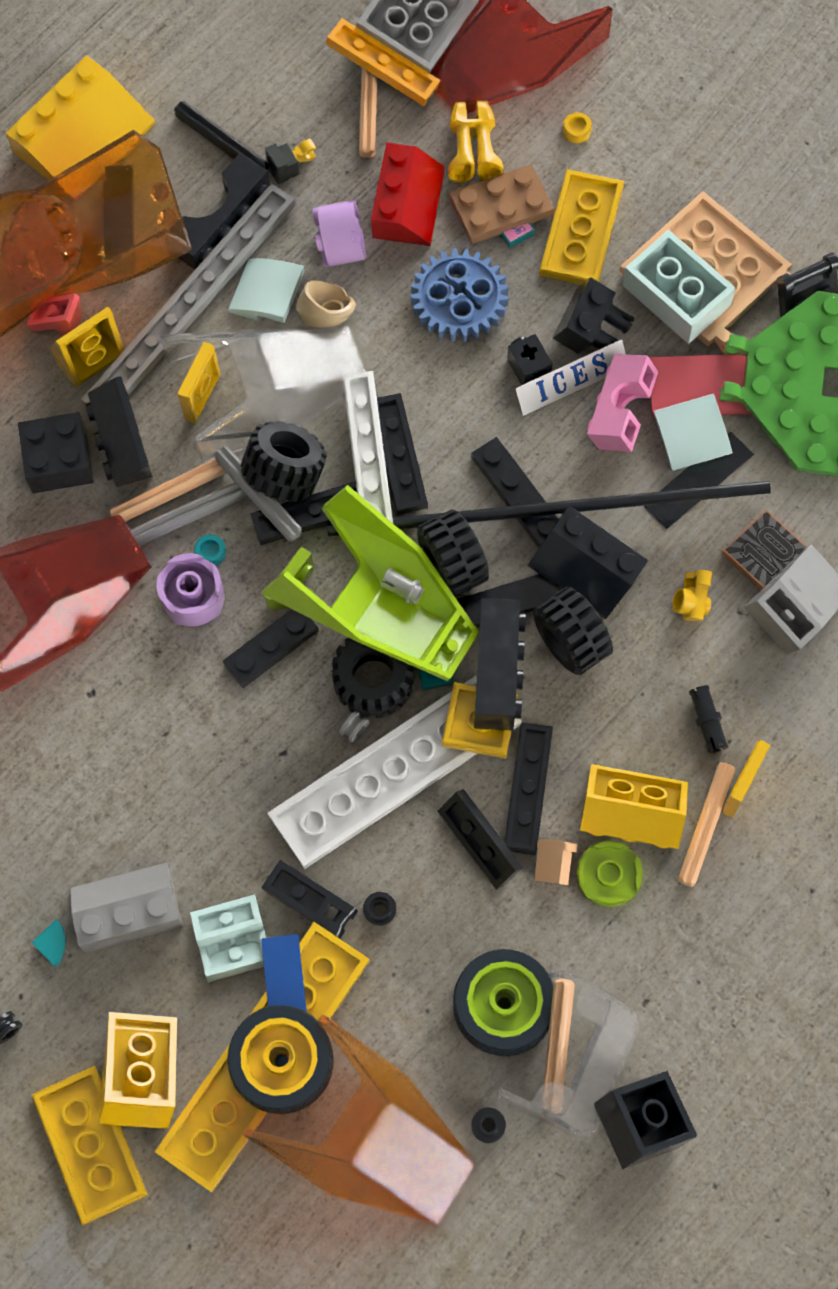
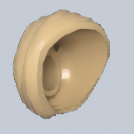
(324, 304)

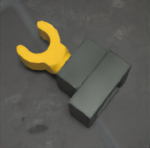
(284, 162)

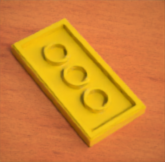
(581, 227)
(89, 1154)

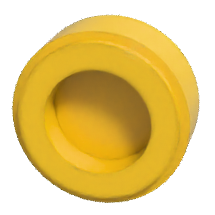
(577, 127)

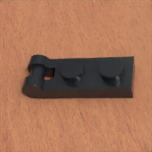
(308, 898)

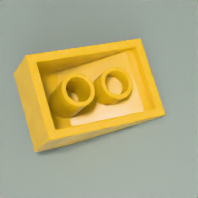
(88, 347)
(139, 1071)

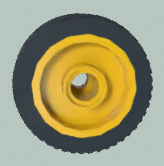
(274, 1033)

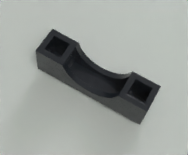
(244, 184)

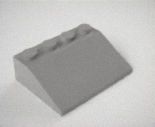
(416, 27)

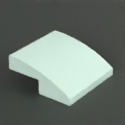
(266, 289)
(692, 432)
(229, 937)

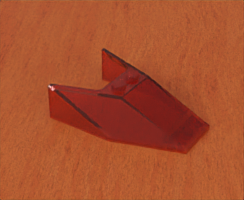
(513, 50)
(66, 589)

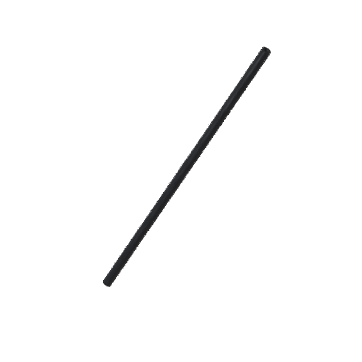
(590, 504)

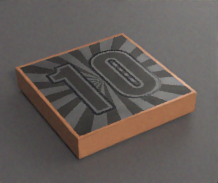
(763, 549)

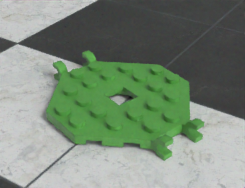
(786, 383)

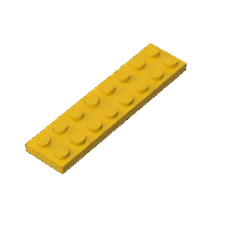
(213, 1122)

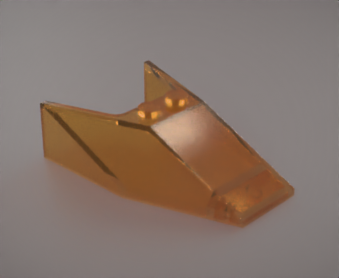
(385, 1145)

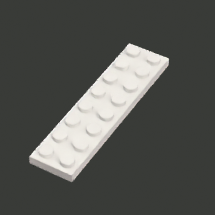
(369, 784)

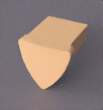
(554, 861)

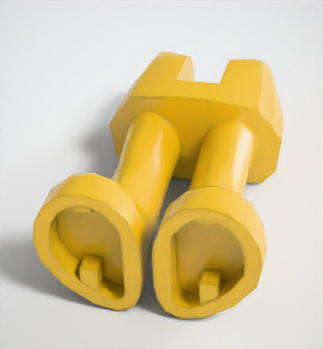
(488, 163)

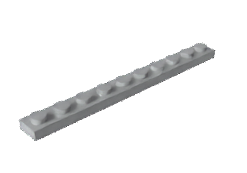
(199, 288)

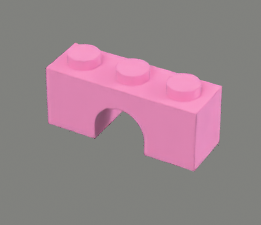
(626, 380)

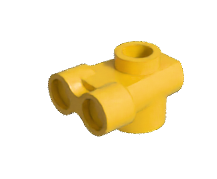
(693, 600)

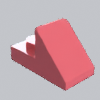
(57, 313)

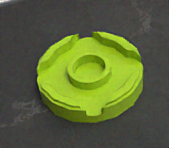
(609, 874)

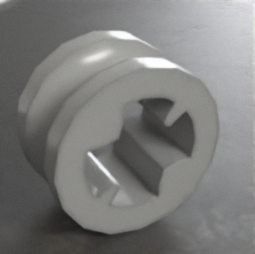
(354, 727)

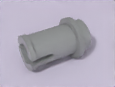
(402, 586)

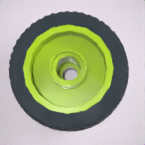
(500, 976)

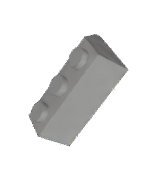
(125, 908)

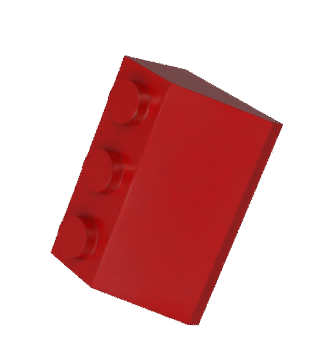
(407, 195)

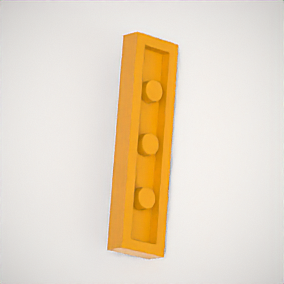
(382, 62)

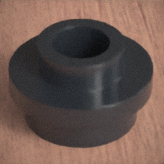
(375, 899)
(480, 1133)

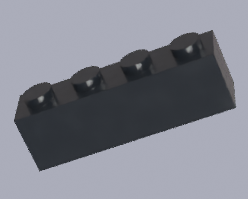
(497, 664)

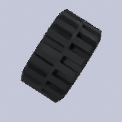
(283, 461)
(454, 551)
(573, 630)
(369, 698)

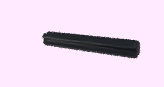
(215, 133)

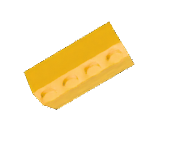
(76, 120)

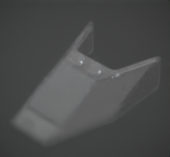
(285, 374)

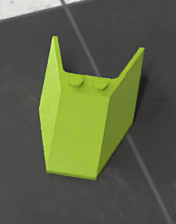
(423, 634)

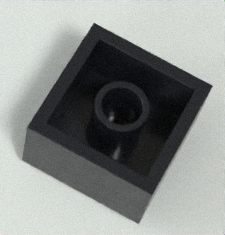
(55, 452)
(645, 1119)

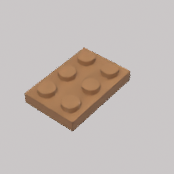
(501, 203)

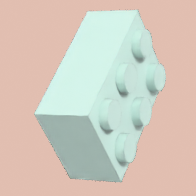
(678, 286)

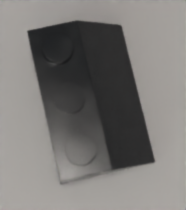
(118, 433)
(587, 560)

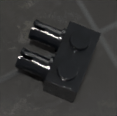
(583, 318)

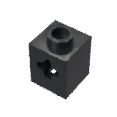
(528, 358)

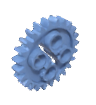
(459, 295)

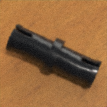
(708, 719)

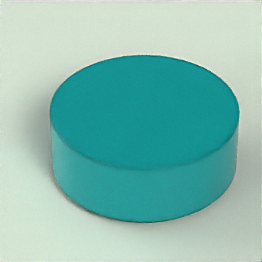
(211, 548)

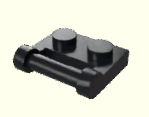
(802, 284)

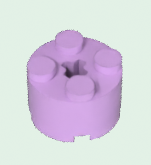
(339, 233)
(188, 607)

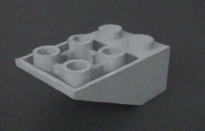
(797, 601)

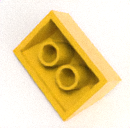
(634, 806)

